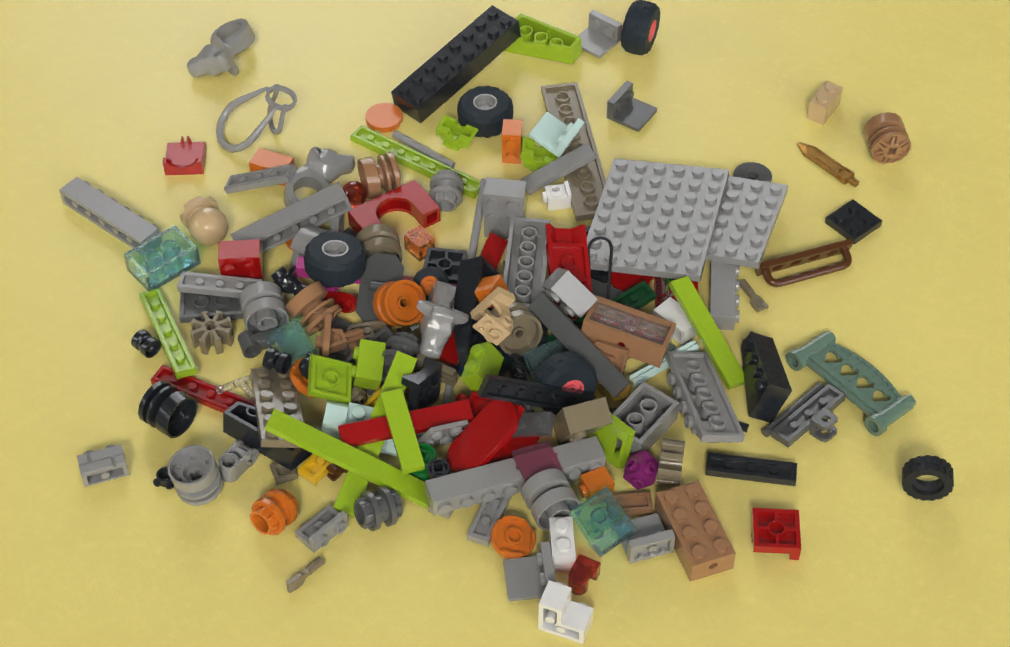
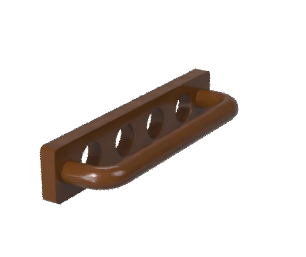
(803, 257)

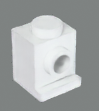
(557, 196)

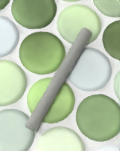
(423, 149)

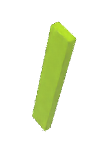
(707, 332)
(168, 334)

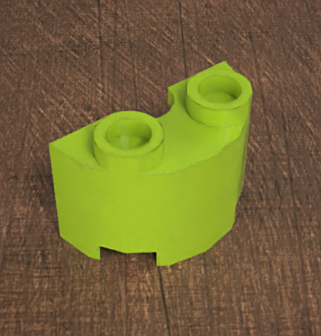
(455, 135)
(534, 156)

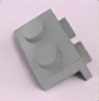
(322, 528)

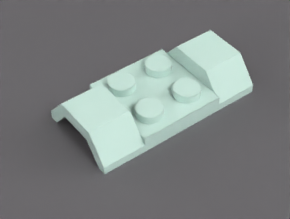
(340, 414)

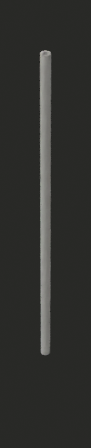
(471, 254)

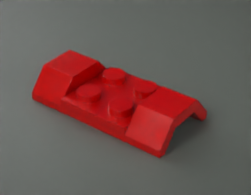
(568, 251)

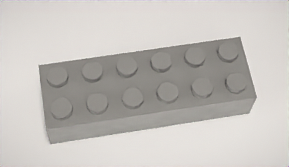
(526, 259)

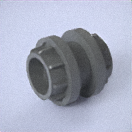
(400, 342)
(373, 510)

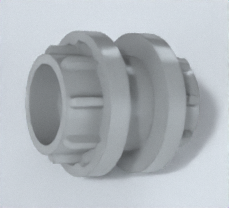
(446, 190)

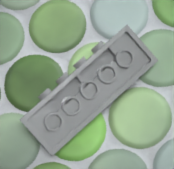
(702, 397)

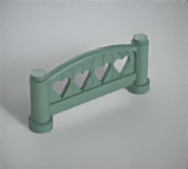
(879, 413)

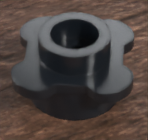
(162, 474)

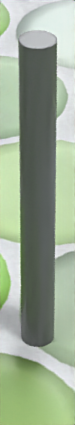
(767, 430)

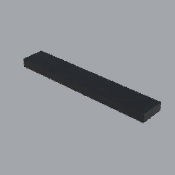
(531, 393)

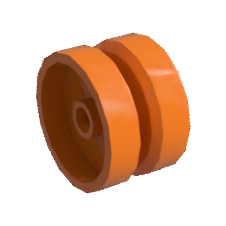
(397, 303)

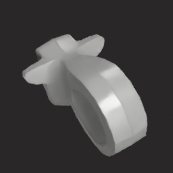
(225, 44)
(318, 172)
(438, 319)

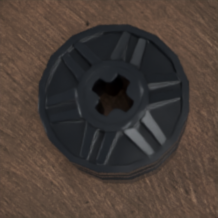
(167, 409)

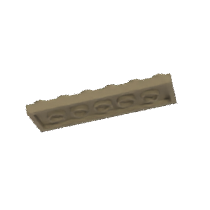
(270, 392)

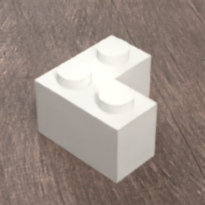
(561, 615)

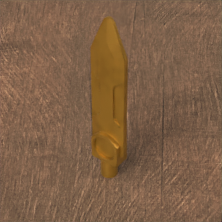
(827, 163)

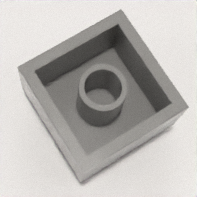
(569, 293)

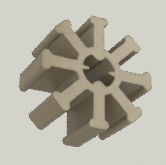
(211, 332)
(671, 462)

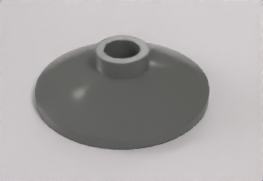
(753, 171)

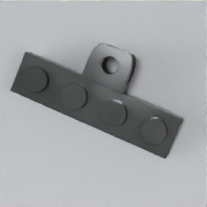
(811, 416)
(534, 423)

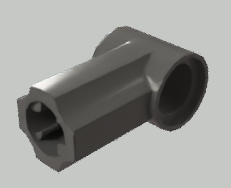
(252, 343)

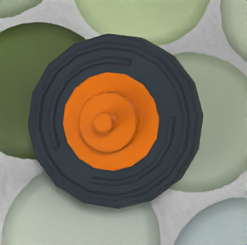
(427, 276)

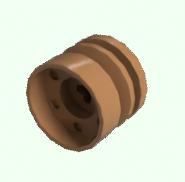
(887, 138)
(383, 174)
(311, 305)

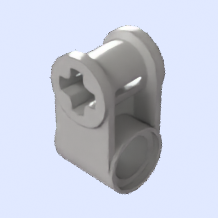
(236, 461)

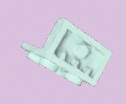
(555, 134)

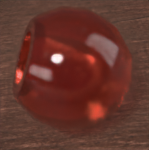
(355, 193)

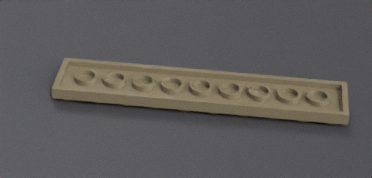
(588, 181)

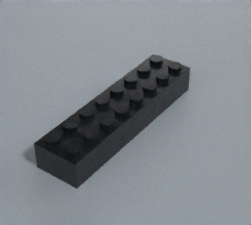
(456, 64)

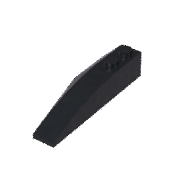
(469, 276)

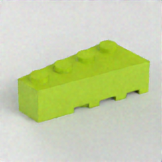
(545, 41)

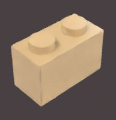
(824, 102)

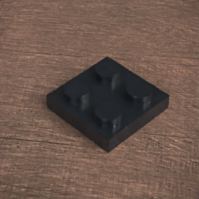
(853, 221)

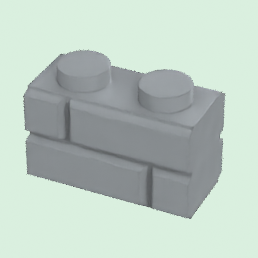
(102, 465)

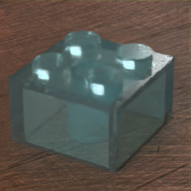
(603, 521)

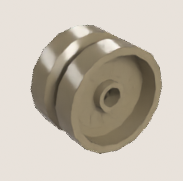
(380, 239)
(525, 333)

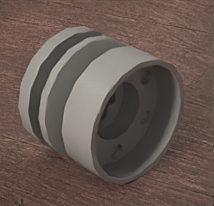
(195, 475)

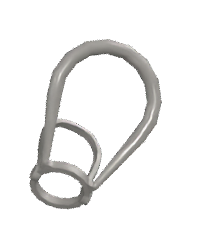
(272, 107)

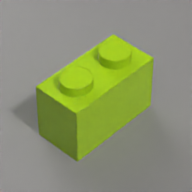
(481, 361)
(369, 364)

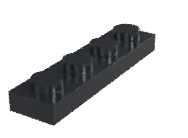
(751, 469)

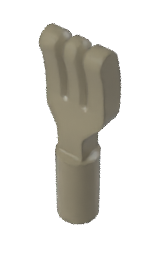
(756, 301)
(299, 579)

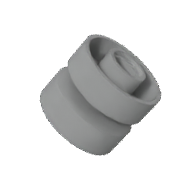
(263, 306)
(549, 496)

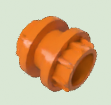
(274, 511)

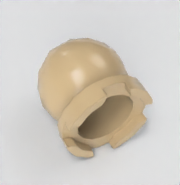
(204, 221)

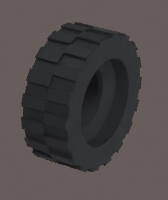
(927, 489)

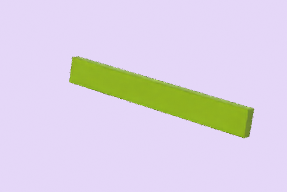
(410, 158)
(347, 457)
(354, 484)

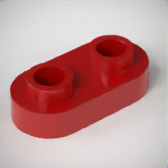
(345, 300)

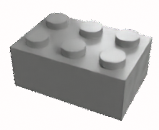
(501, 201)
(648, 414)

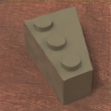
(581, 420)

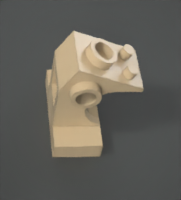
(497, 323)

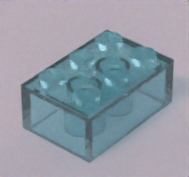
(162, 258)

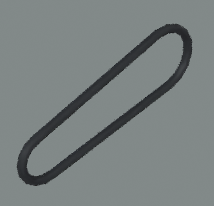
(610, 260)

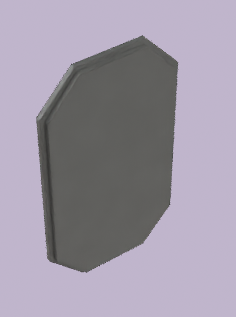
(379, 270)

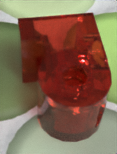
(581, 573)

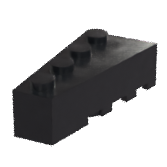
(763, 377)
(241, 424)

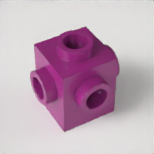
(641, 470)

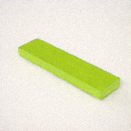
(402, 431)

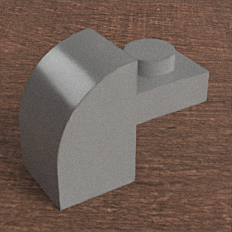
(301, 240)

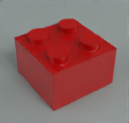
(241, 258)

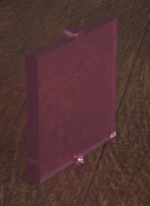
(535, 459)

